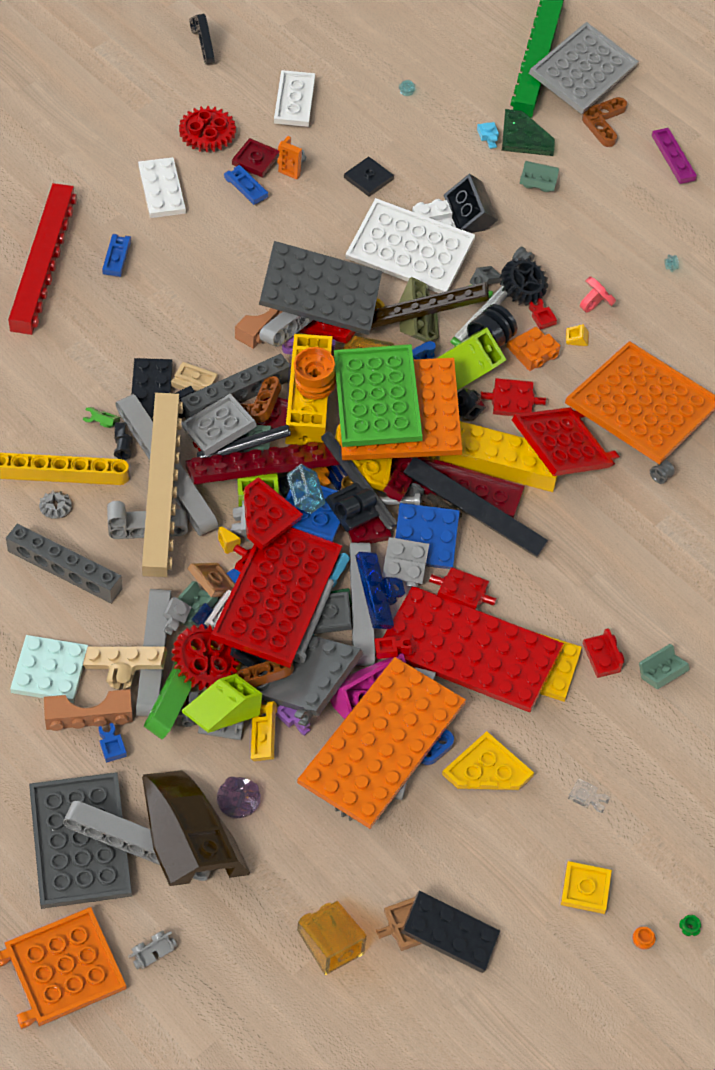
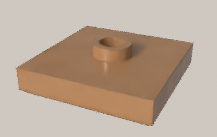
(211, 578)

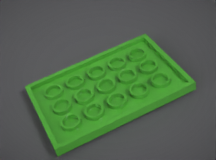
(377, 395)

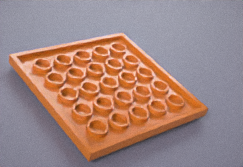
(643, 402)
(438, 417)

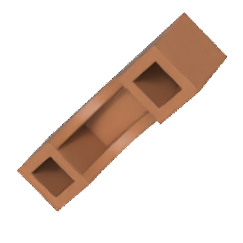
(249, 327)
(63, 714)

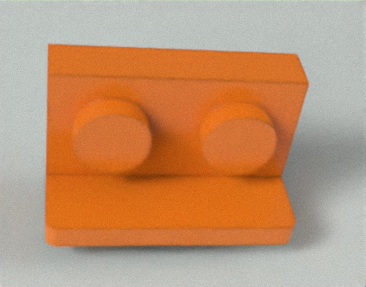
(289, 158)

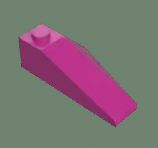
(357, 685)

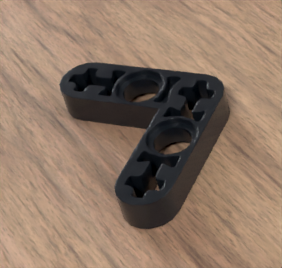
(199, 24)

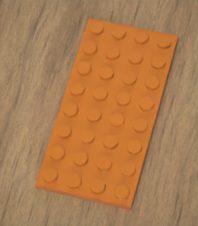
(381, 742)

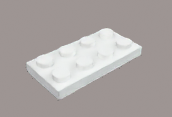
(294, 98)
(161, 187)

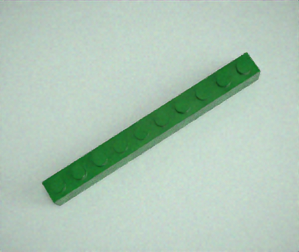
(539, 47)

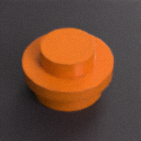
(643, 937)

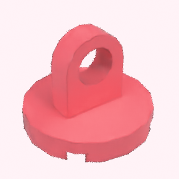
(595, 296)

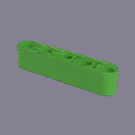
(168, 704)

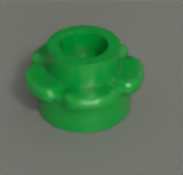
(690, 920)

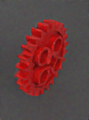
(207, 129)
(203, 657)

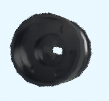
(498, 321)

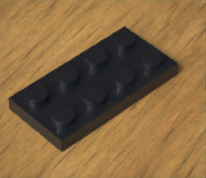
(151, 377)
(450, 931)

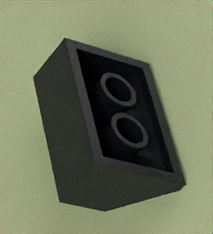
(470, 205)

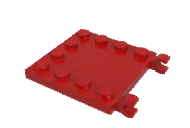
(563, 441)

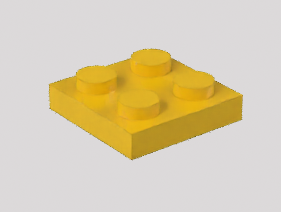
(586, 887)

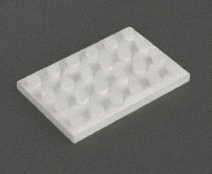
(410, 246)

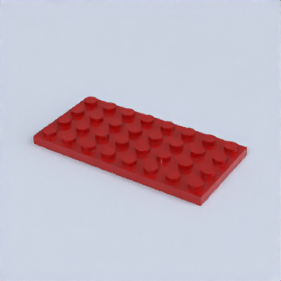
(277, 596)
(475, 648)

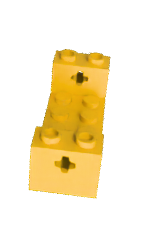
(305, 415)

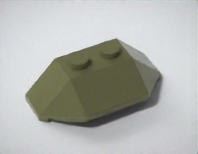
(424, 327)

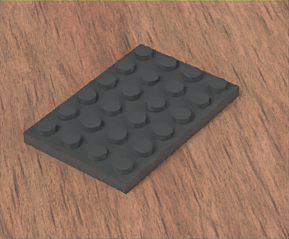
(320, 288)
(68, 863)

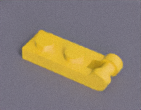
(264, 733)

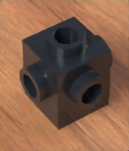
(469, 404)

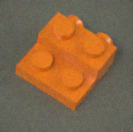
(534, 348)

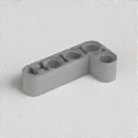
(132, 524)

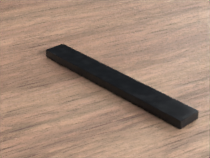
(476, 507)

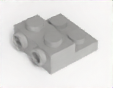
(406, 561)

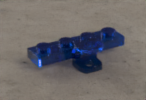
(378, 591)

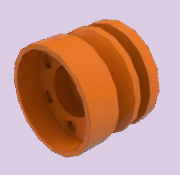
(315, 373)

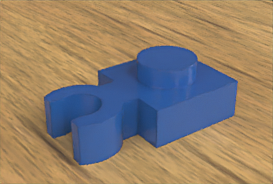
(111, 745)

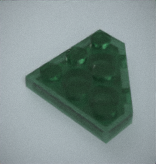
(525, 135)

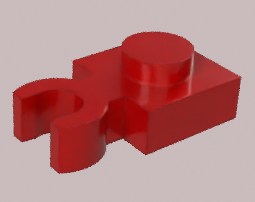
(542, 316)
(389, 647)

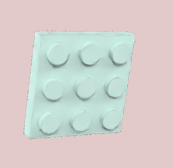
(49, 668)

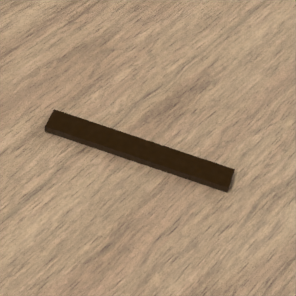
(430, 304)

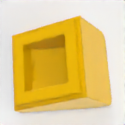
(577, 335)
(227, 540)

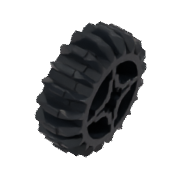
(523, 281)

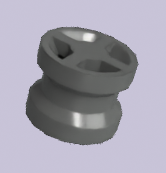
(521, 252)
(662, 472)

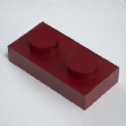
(397, 485)

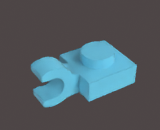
(488, 132)

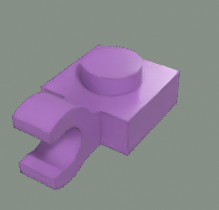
(287, 716)

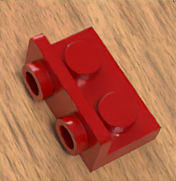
(604, 654)

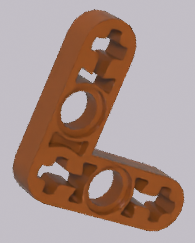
(595, 117)
(262, 410)
(271, 676)

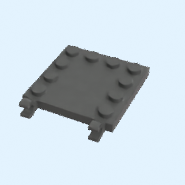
(315, 680)

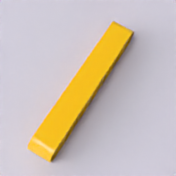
(63, 469)

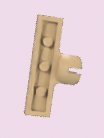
(124, 662)

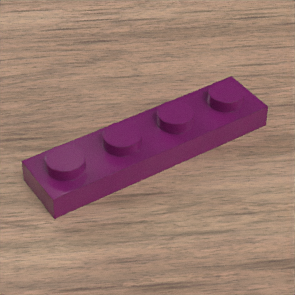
(674, 155)

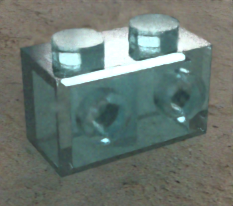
(306, 489)

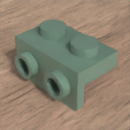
(539, 176)
(195, 598)
(662, 667)

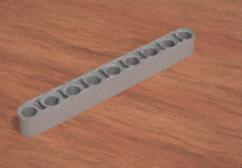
(187, 494)

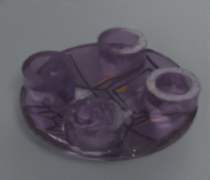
(238, 797)

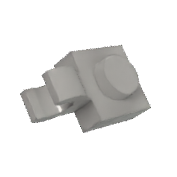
(177, 613)

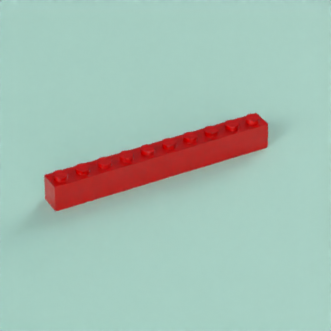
(42, 259)

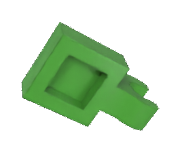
(106, 419)

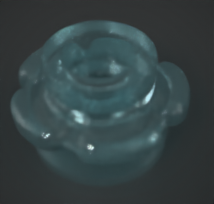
(407, 88)
(671, 262)

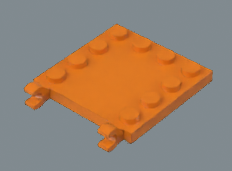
(63, 967)

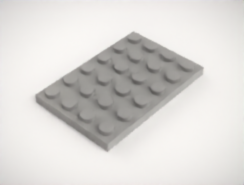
(583, 67)

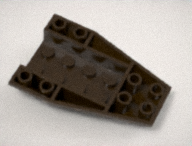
(188, 830)

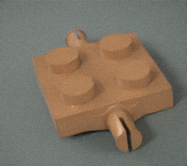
(396, 917)

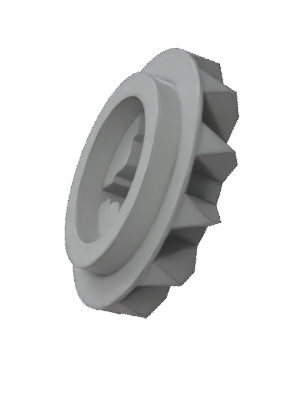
(48, 509)

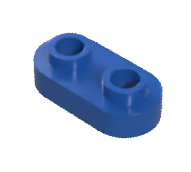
(438, 749)

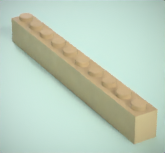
(161, 485)

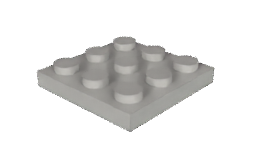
(218, 424)

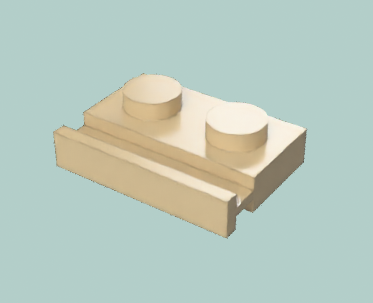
(193, 376)

